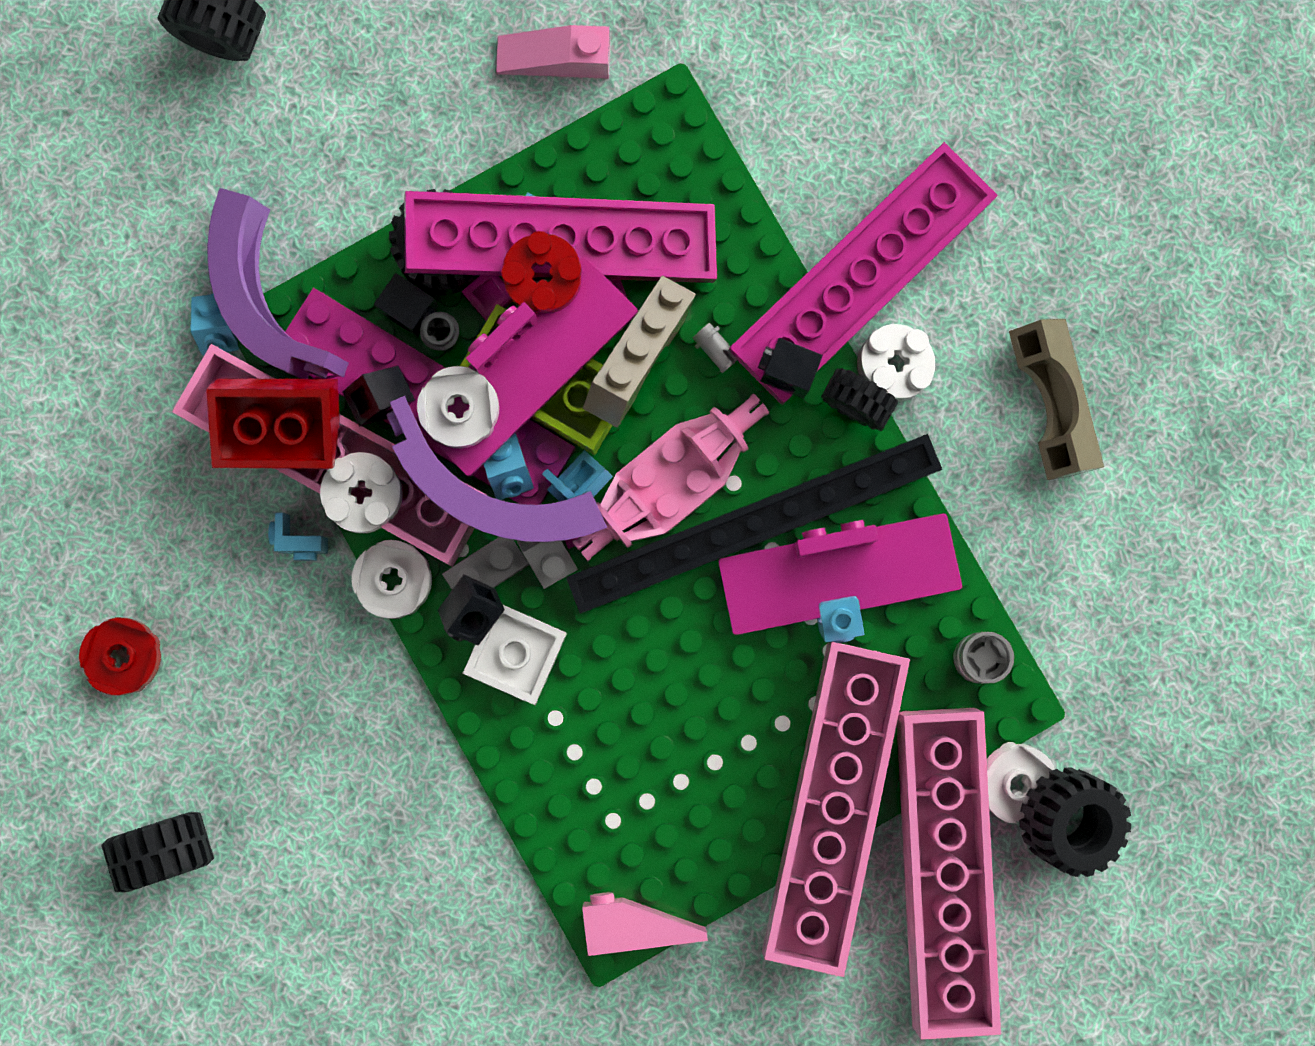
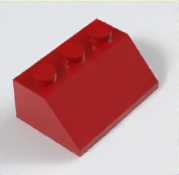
(273, 423)

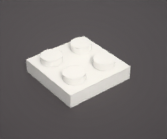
(516, 655)

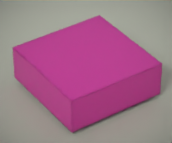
(486, 293)

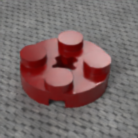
(540, 250)
(100, 667)

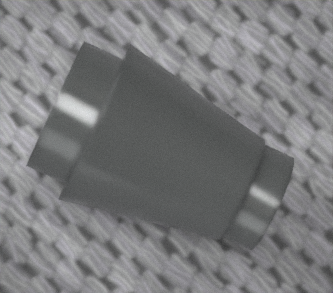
(436, 324)

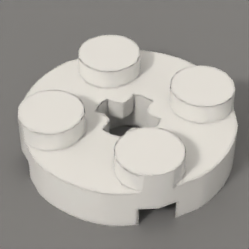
(911, 346)
(440, 393)
(375, 510)
(380, 560)
(1007, 763)

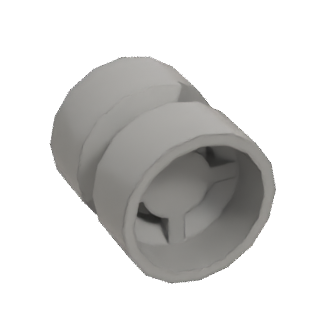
(983, 657)

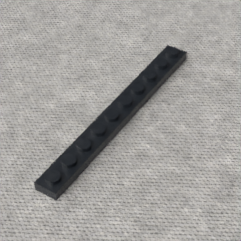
(753, 523)

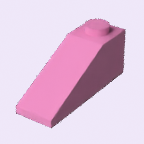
(556, 52)
(628, 926)

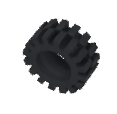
(859, 399)

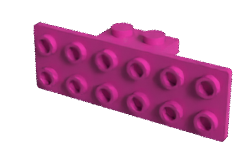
(536, 356)
(860, 561)

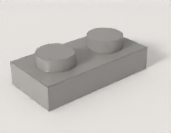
(490, 564)

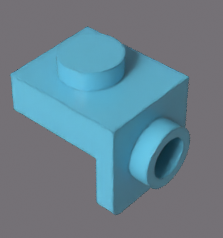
(209, 326)
(508, 470)
(581, 476)
(302, 547)
(840, 620)

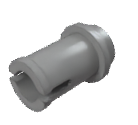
(715, 347)

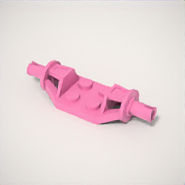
(672, 477)

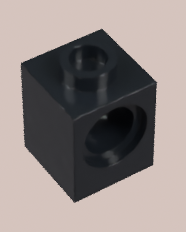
(405, 304)
(789, 367)
(372, 393)
(470, 610)

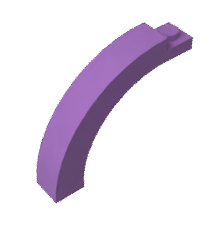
(235, 280)
(508, 520)

